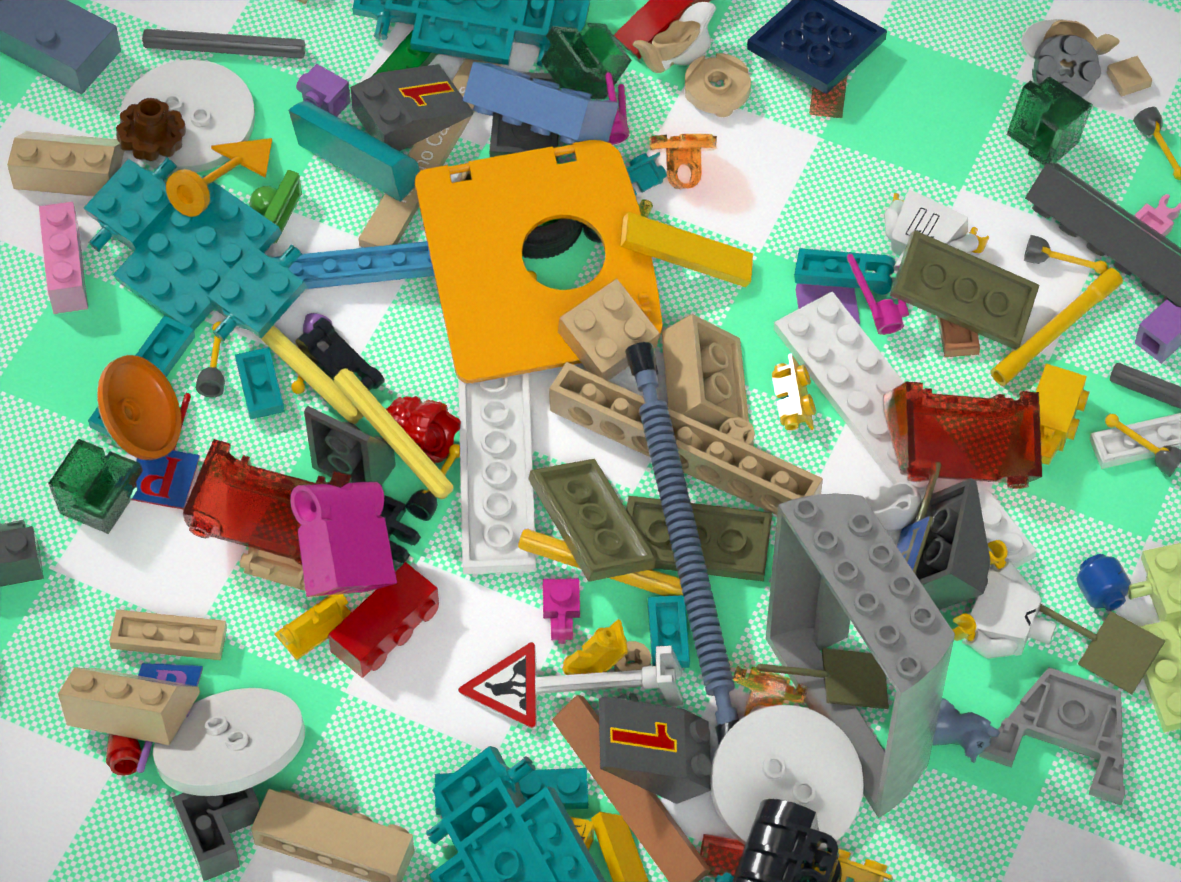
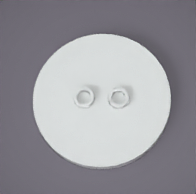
(211, 103)
(231, 742)
(791, 758)

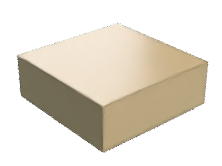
(1129, 76)

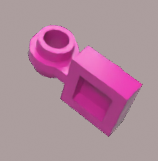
(561, 605)

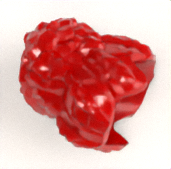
(427, 424)

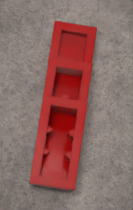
(651, 20)

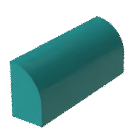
(353, 150)

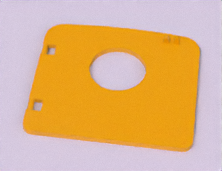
(475, 234)

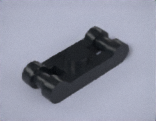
(338, 354)

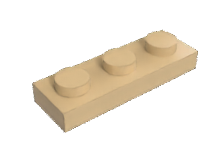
(168, 634)

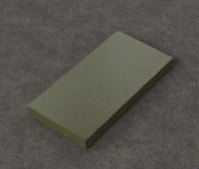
(964, 290)
(591, 519)
(730, 538)

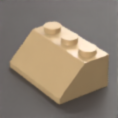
(63, 162)
(704, 372)
(125, 704)

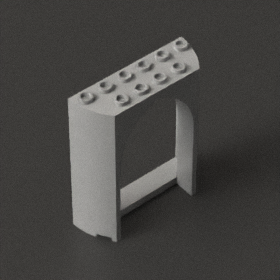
(840, 567)

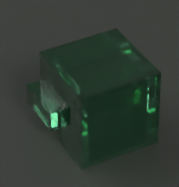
(584, 57)
(1048, 120)
(94, 485)

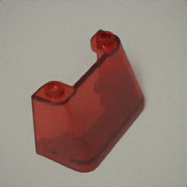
(968, 435)
(247, 503)

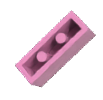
(63, 257)

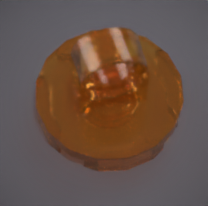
(683, 150)
(767, 688)

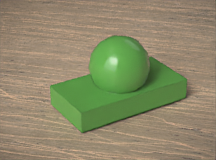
(278, 203)

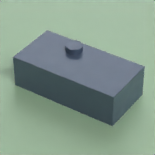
(58, 40)

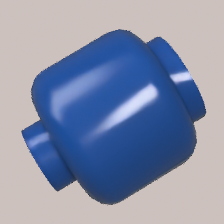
(1103, 582)

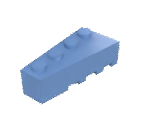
(539, 104)

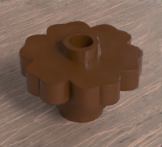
(150, 130)

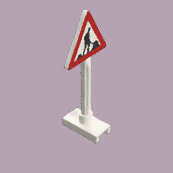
(513, 683)

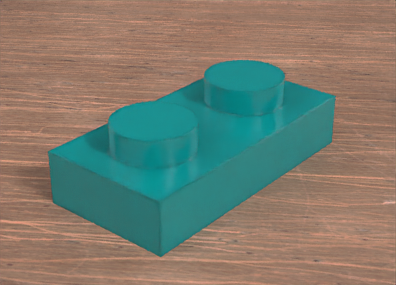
(259, 383)
(669, 627)

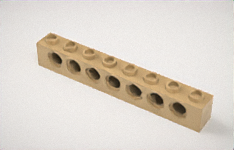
(702, 450)

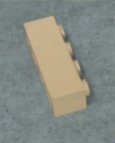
(332, 838)

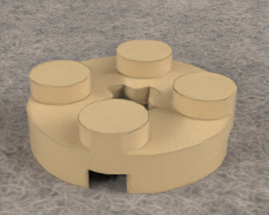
(717, 99)

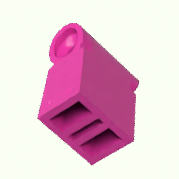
(343, 538)

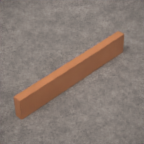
(638, 807)

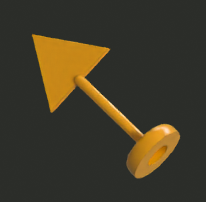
(190, 192)

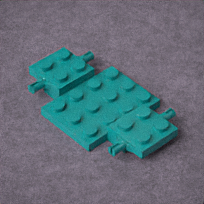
(475, 27)
(197, 261)
(502, 833)

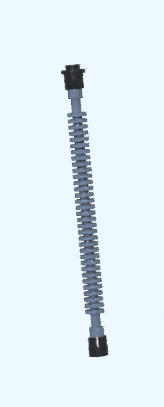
(684, 537)

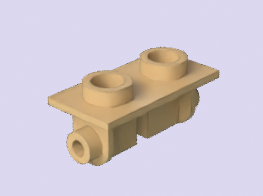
(273, 568)

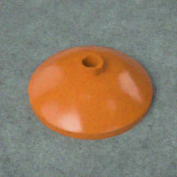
(139, 407)

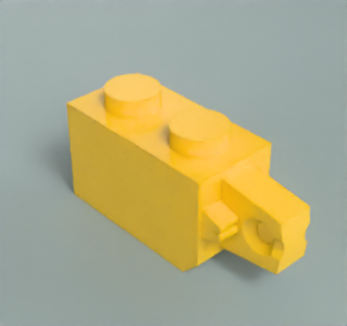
(1059, 399)

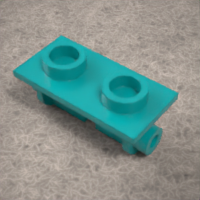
(646, 172)

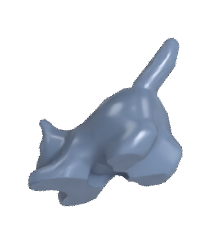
(964, 729)

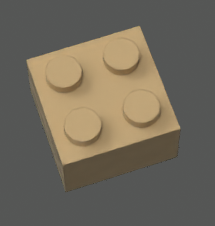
(604, 328)

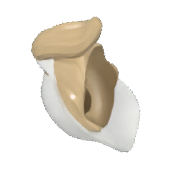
(1042, 30)
(681, 42)

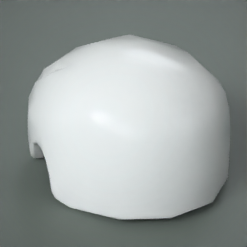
(896, 505)

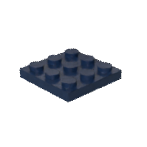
(817, 41)

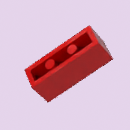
(384, 621)

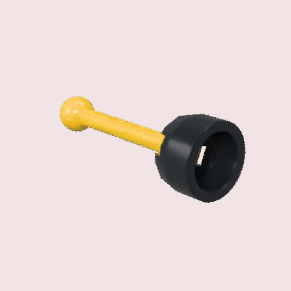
(423, 503)

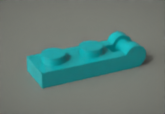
(833, 269)

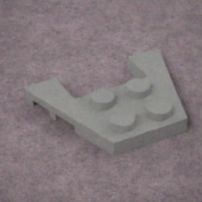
(1071, 716)

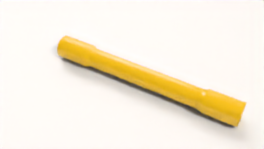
(1018, 359)

